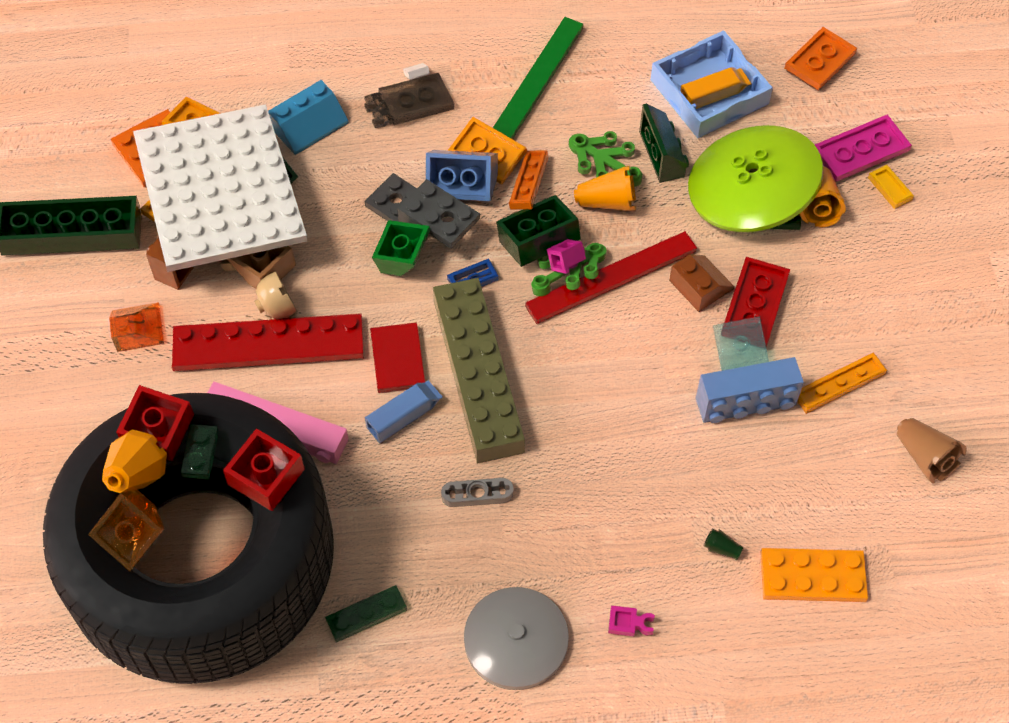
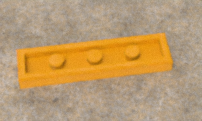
(840, 382)

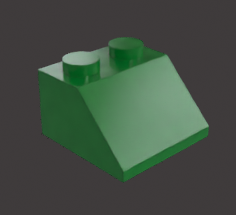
(399, 247)

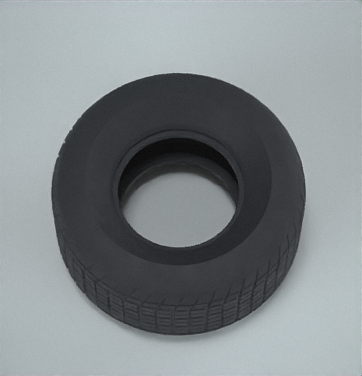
(204, 626)

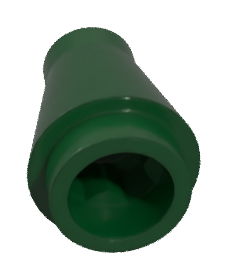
(722, 544)

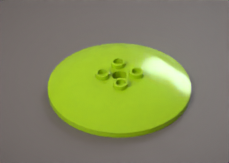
(751, 202)

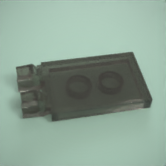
(409, 100)

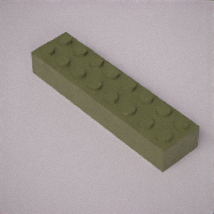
(478, 371)

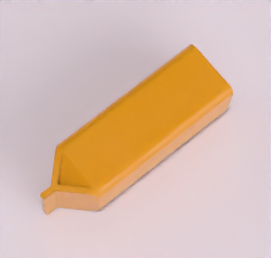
(715, 87)

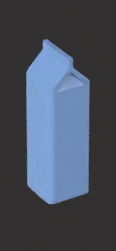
(402, 410)

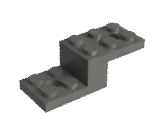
(423, 206)

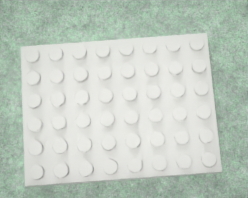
(218, 187)

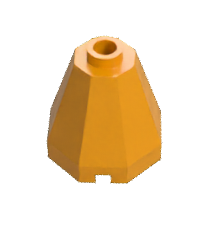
(133, 462)

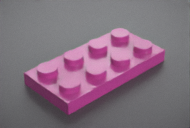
(862, 147)

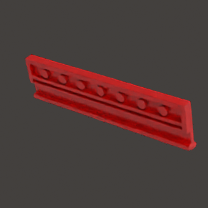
(267, 342)

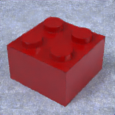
(158, 415)
(264, 469)

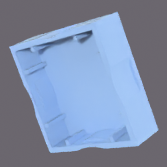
(701, 60)

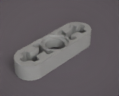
(460, 501)

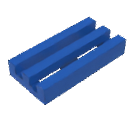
(485, 277)

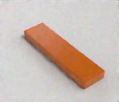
(528, 180)

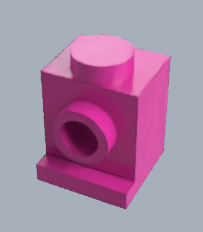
(566, 255)

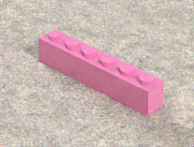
(319, 437)

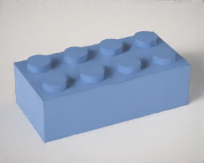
(749, 390)

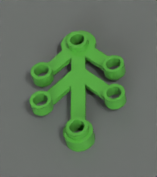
(602, 156)
(594, 254)

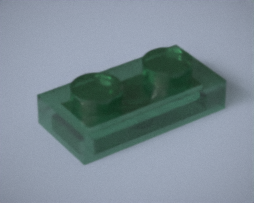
(199, 451)

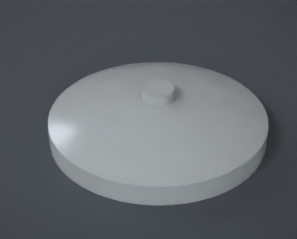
(516, 638)

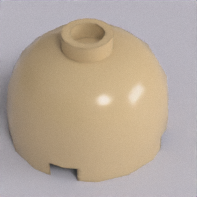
(274, 298)

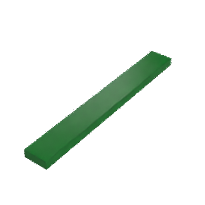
(538, 77)

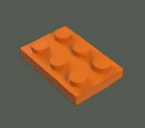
(820, 58)

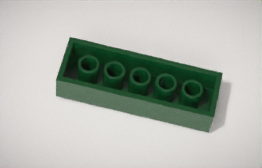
(70, 225)

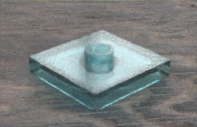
(740, 343)

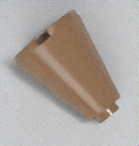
(930, 449)

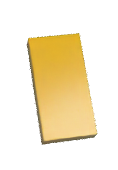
(890, 186)

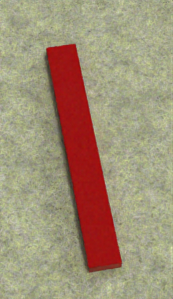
(612, 277)

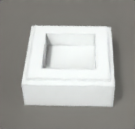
(416, 71)

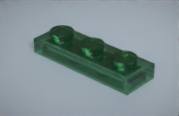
(366, 613)

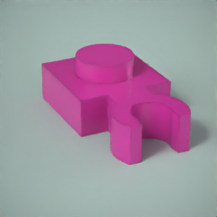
(625, 622)

